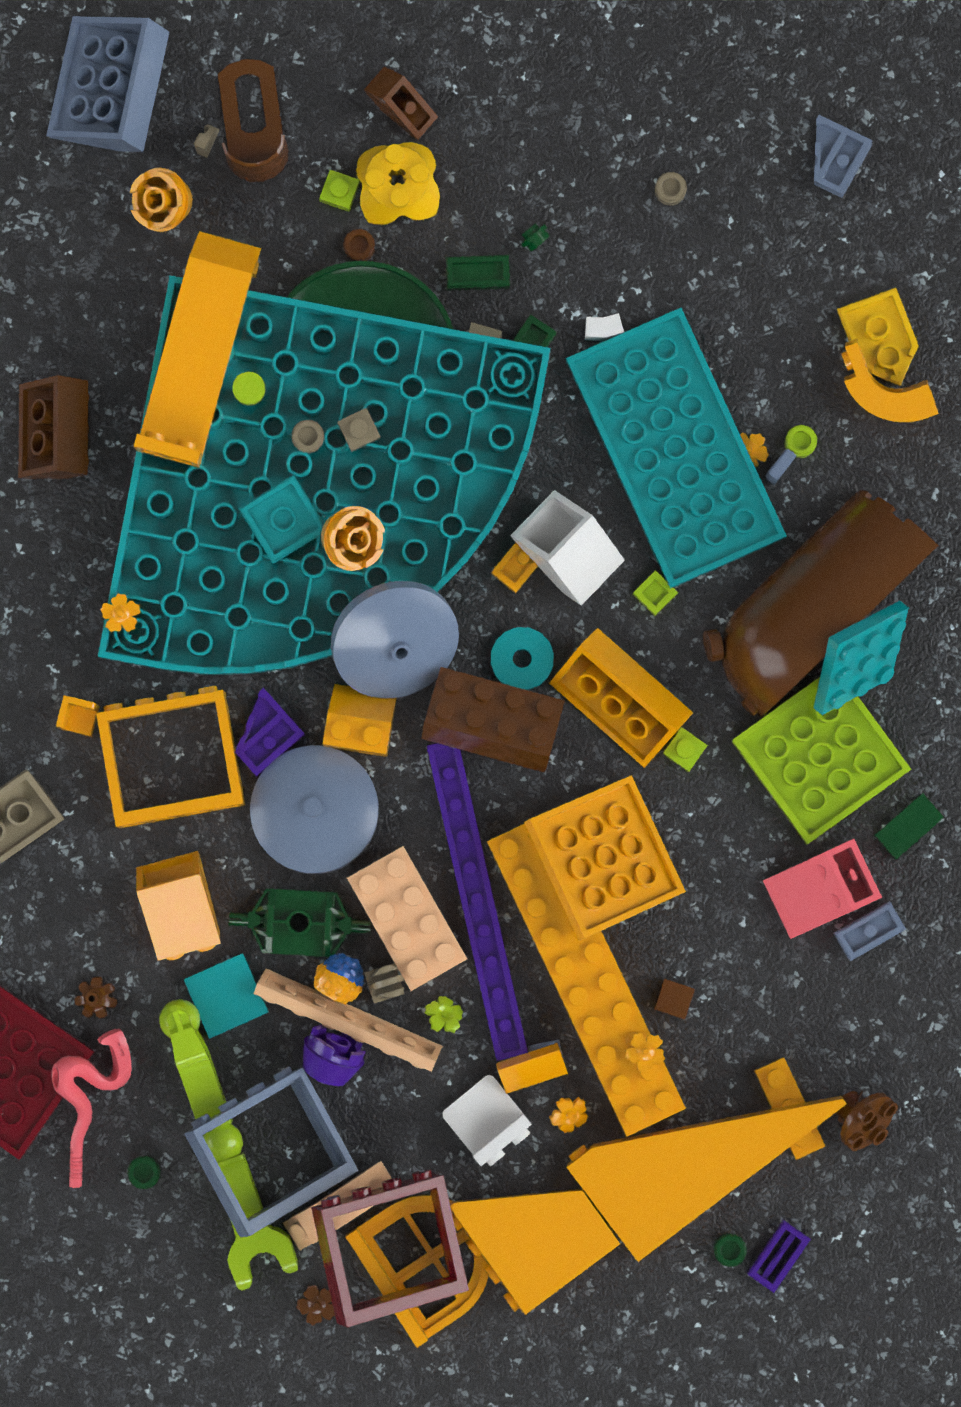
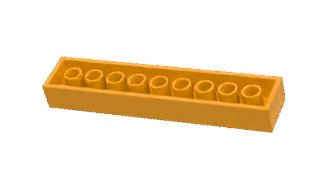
(588, 987)

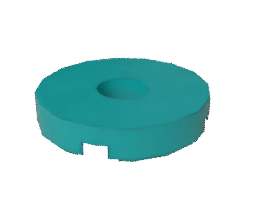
(522, 639)

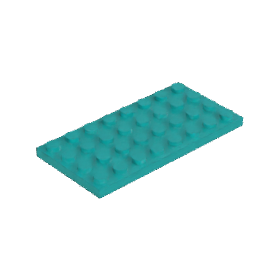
(675, 448)

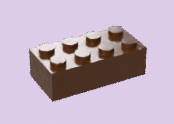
(492, 719)

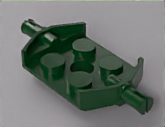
(322, 937)

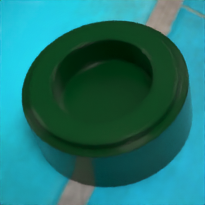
(144, 1172)
(729, 1249)

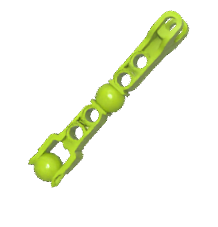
(194, 1062)

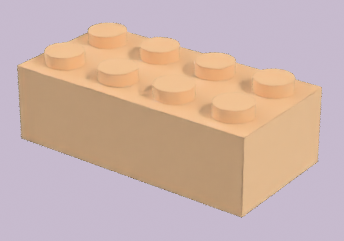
(407, 918)

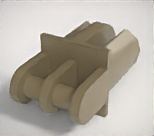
(384, 983)

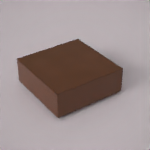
(674, 999)

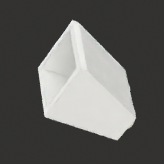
(568, 546)

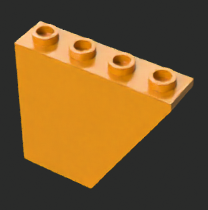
(534, 1241)

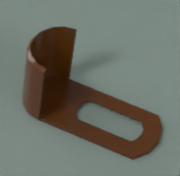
(257, 154)

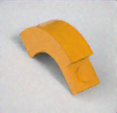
(888, 403)

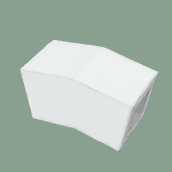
(603, 328)

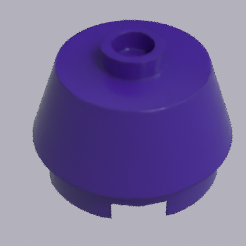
(331, 1057)

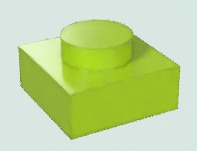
(339, 190)
(685, 749)

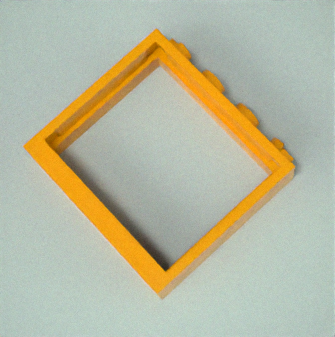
(180, 809)

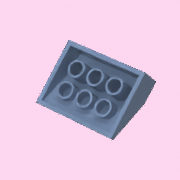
(108, 82)

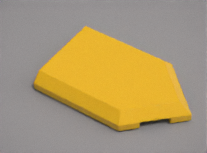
(882, 334)

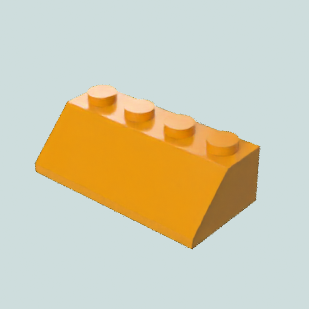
(620, 697)

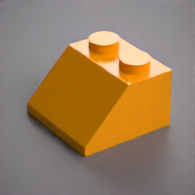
(359, 722)

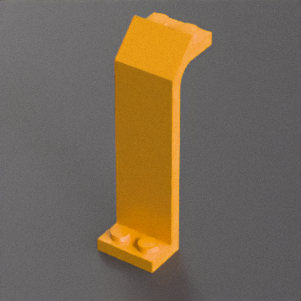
(197, 349)

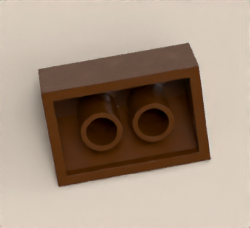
(53, 428)

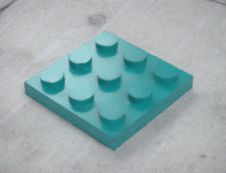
(860, 657)

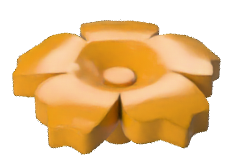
(755, 447)
(120, 613)
(645, 1051)
(569, 1114)

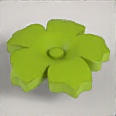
(444, 1015)

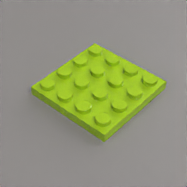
(820, 763)

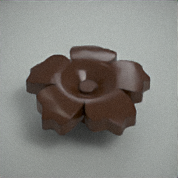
(316, 1305)

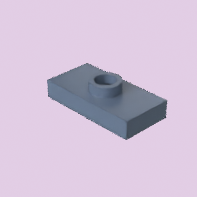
(869, 931)

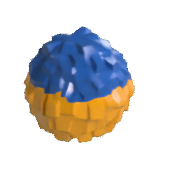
(339, 978)

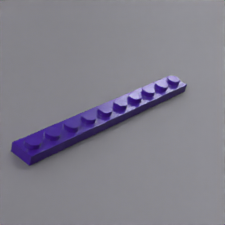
(477, 901)

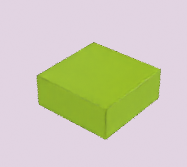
(655, 593)

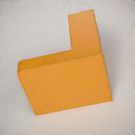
(77, 715)

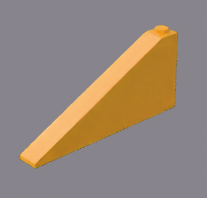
(669, 1177)

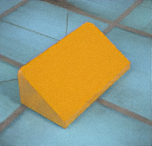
(531, 1068)

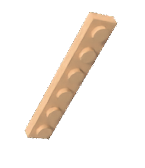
(348, 1020)

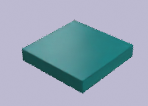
(282, 519)
(226, 995)

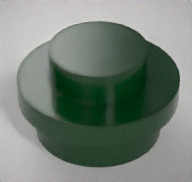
(534, 236)

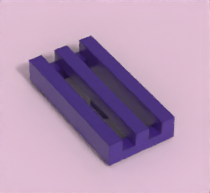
(762, 1279)

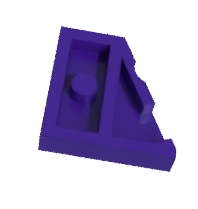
(266, 734)

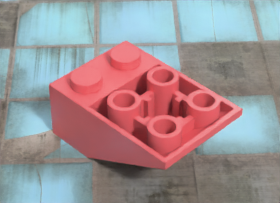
(822, 888)

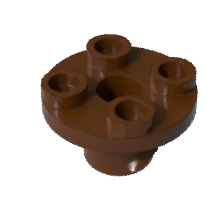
(865, 1119)

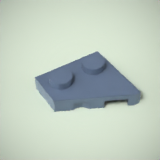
(837, 155)

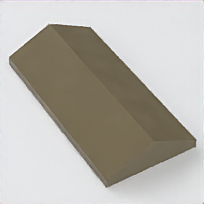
(24, 813)

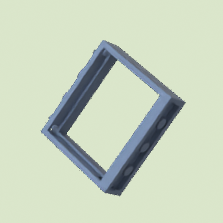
(322, 1124)

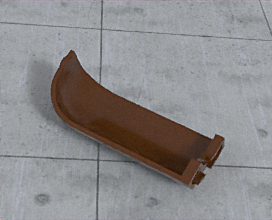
(816, 594)

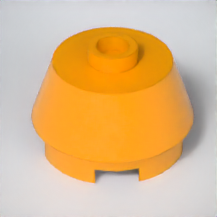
(160, 199)
(353, 538)

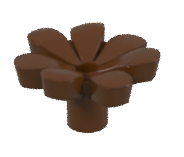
(101, 995)

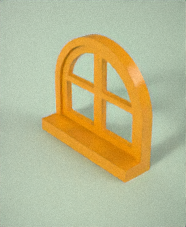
(389, 1281)

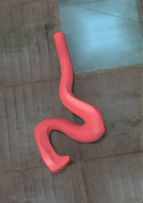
(63, 1082)

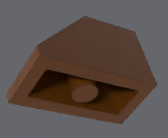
(401, 102)

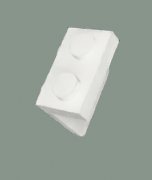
(487, 1120)

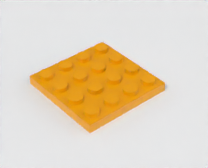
(604, 857)

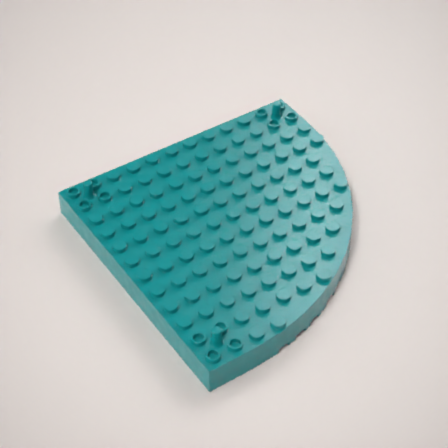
(451, 446)

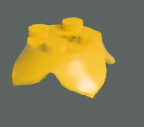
(386, 202)

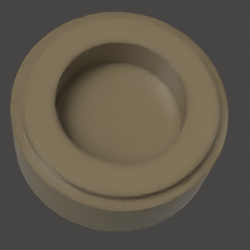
(670, 188)
(307, 436)

